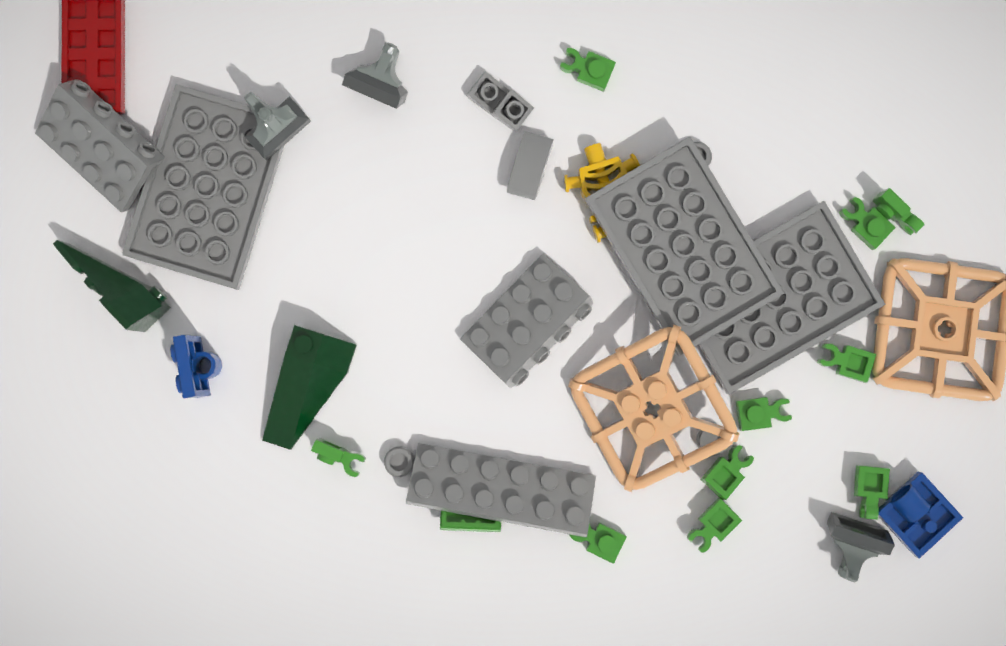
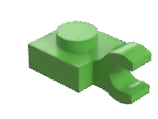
(331, 452)
(871, 485)

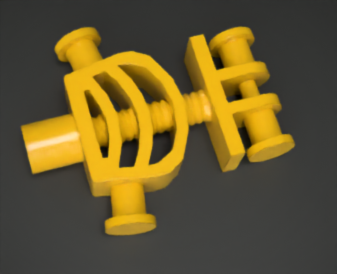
(598, 164)

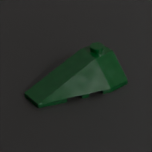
(125, 297)
(307, 378)

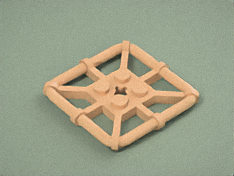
(928, 342)
(660, 390)

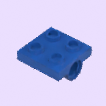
(188, 353)
(919, 514)

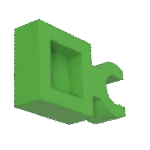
(592, 71)
(894, 208)
(870, 226)
(851, 362)
(757, 413)
(724, 474)
(717, 521)
(603, 542)

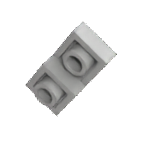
(500, 102)
(529, 165)

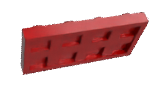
(95, 47)

